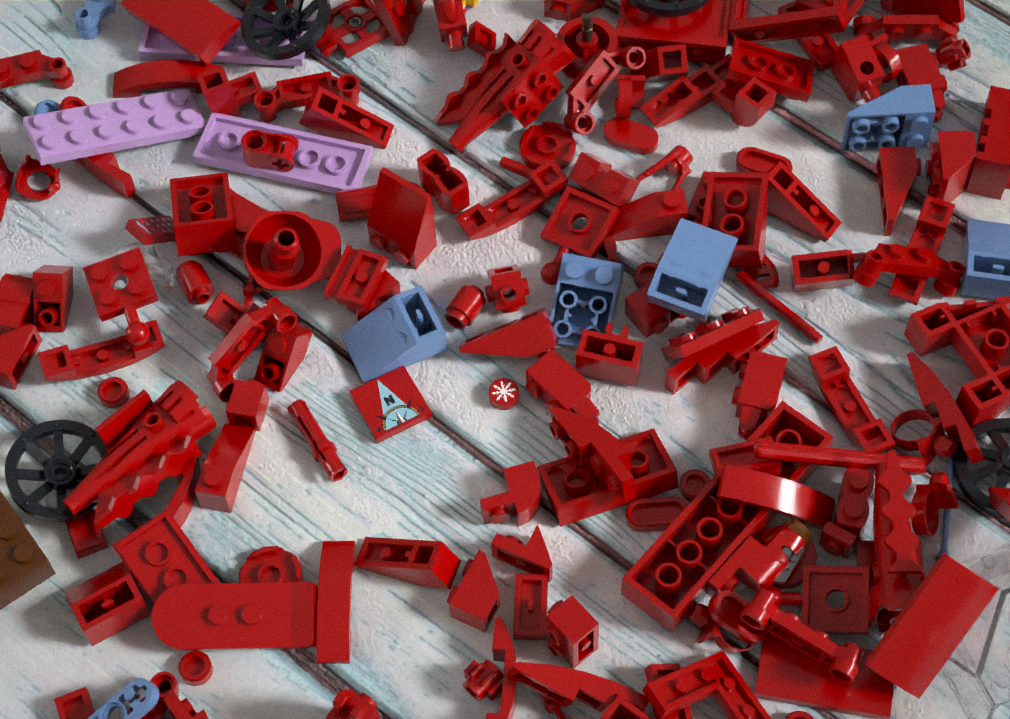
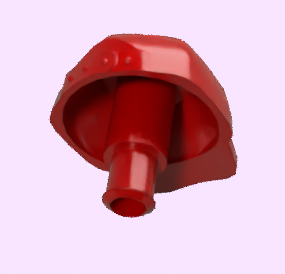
(290, 250)

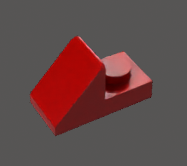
(529, 558)

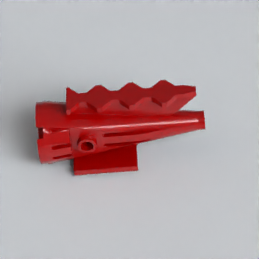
(511, 81)
(142, 448)
(896, 551)

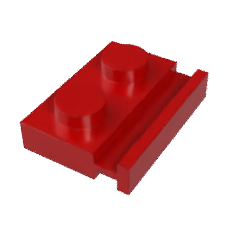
(355, 277)

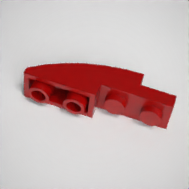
(596, 447)

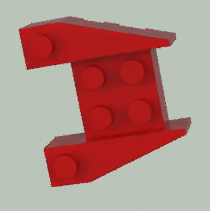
(982, 340)

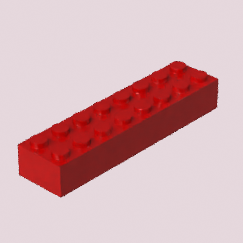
(710, 530)

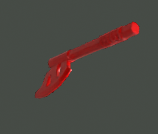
(758, 288)

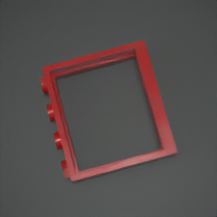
(786, 25)

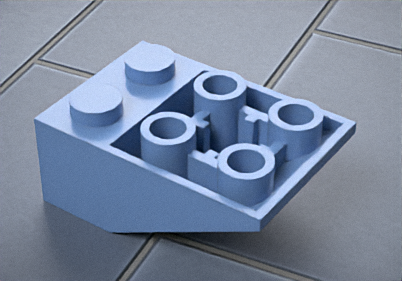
(892, 120)
(986, 259)
(691, 270)
(585, 297)
(395, 335)

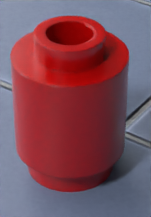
(194, 282)
(465, 306)

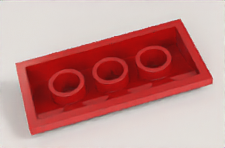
(190, 24)
(582, 493)
(931, 625)

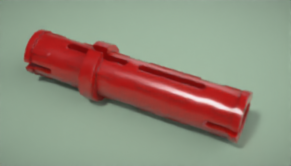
(323, 449)

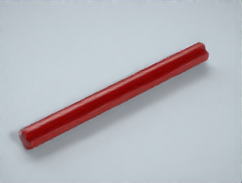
(832, 456)

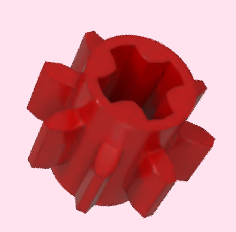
(953, 53)
(483, 680)

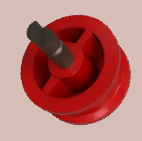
(584, 38)

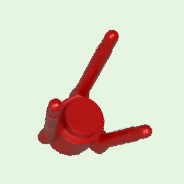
(674, 163)

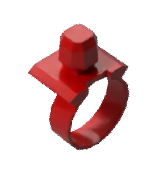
(887, 57)
(629, 94)
(934, 444)
(928, 501)
(700, 616)

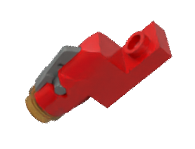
(763, 563)

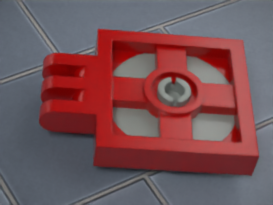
(352, 29)

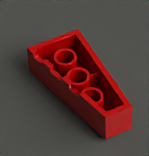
(992, 163)

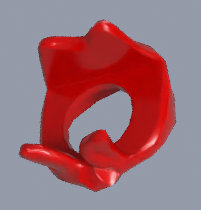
(29, 167)

